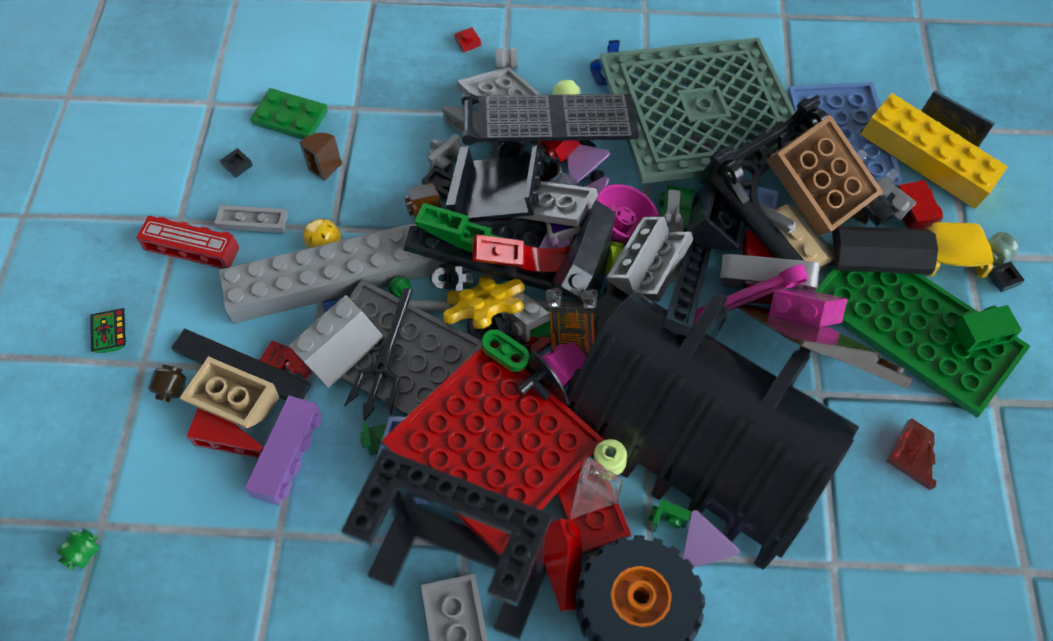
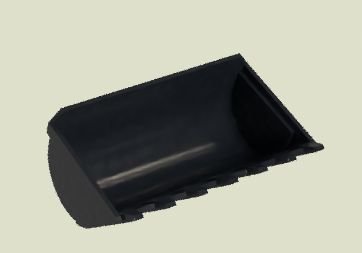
(711, 421)

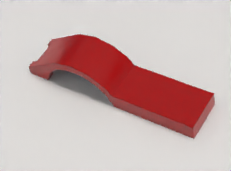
(516, 253)

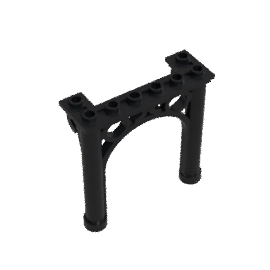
(727, 178)

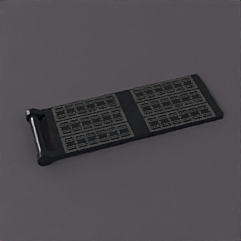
(550, 117)

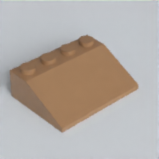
(824, 176)

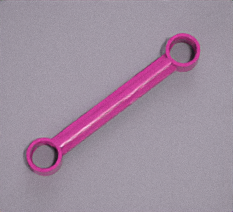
(786, 279)

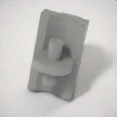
(443, 152)

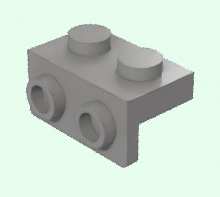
(527, 319)

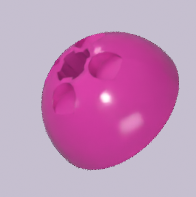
(630, 208)

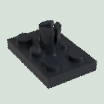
(958, 118)

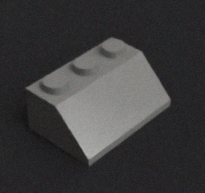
(336, 341)

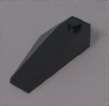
(588, 254)

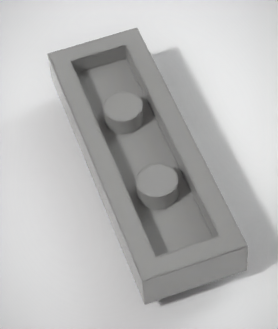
(251, 219)

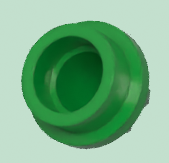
(397, 284)

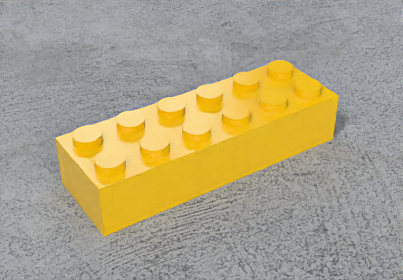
(934, 150)

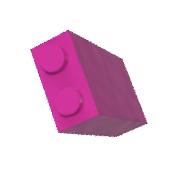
(808, 307)

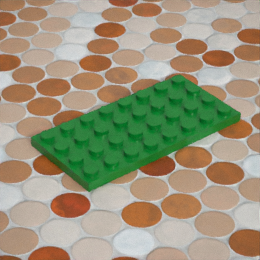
(914, 327)

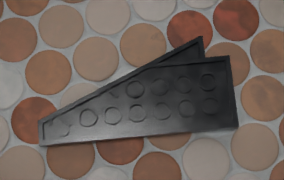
(529, 231)

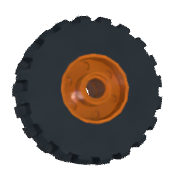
(644, 573)

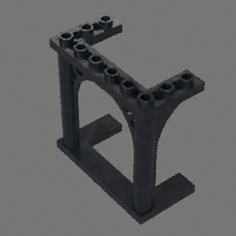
(394, 485)

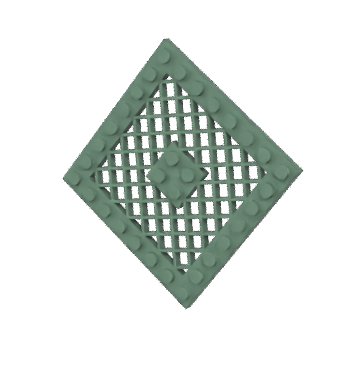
(699, 103)

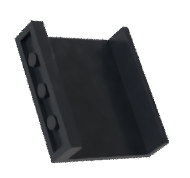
(496, 185)

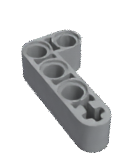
(752, 270)

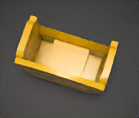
(962, 246)

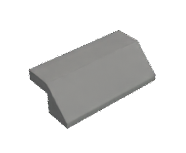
(650, 259)

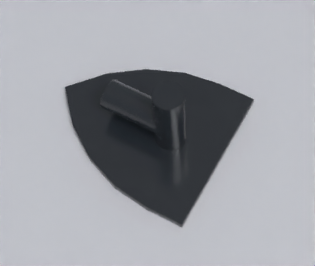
(542, 374)

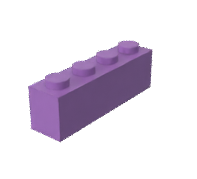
(284, 451)

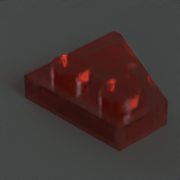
(914, 453)

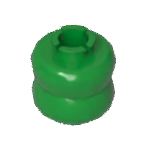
(77, 549)

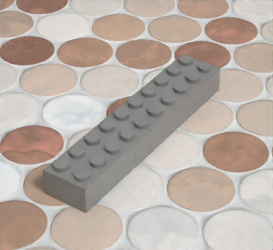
(320, 274)

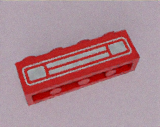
(188, 242)

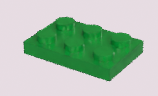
(288, 114)

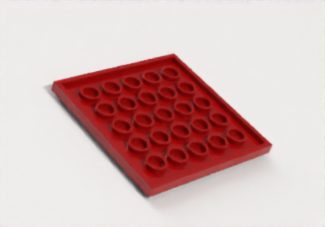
(495, 437)

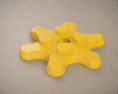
(484, 301)

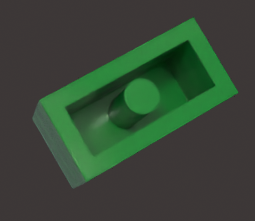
(987, 328)

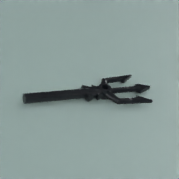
(383, 362)

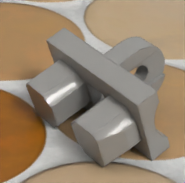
(900, 201)

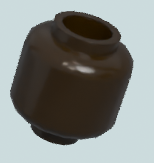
(167, 383)

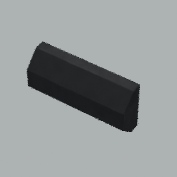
(885, 250)

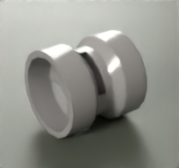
(507, 58)

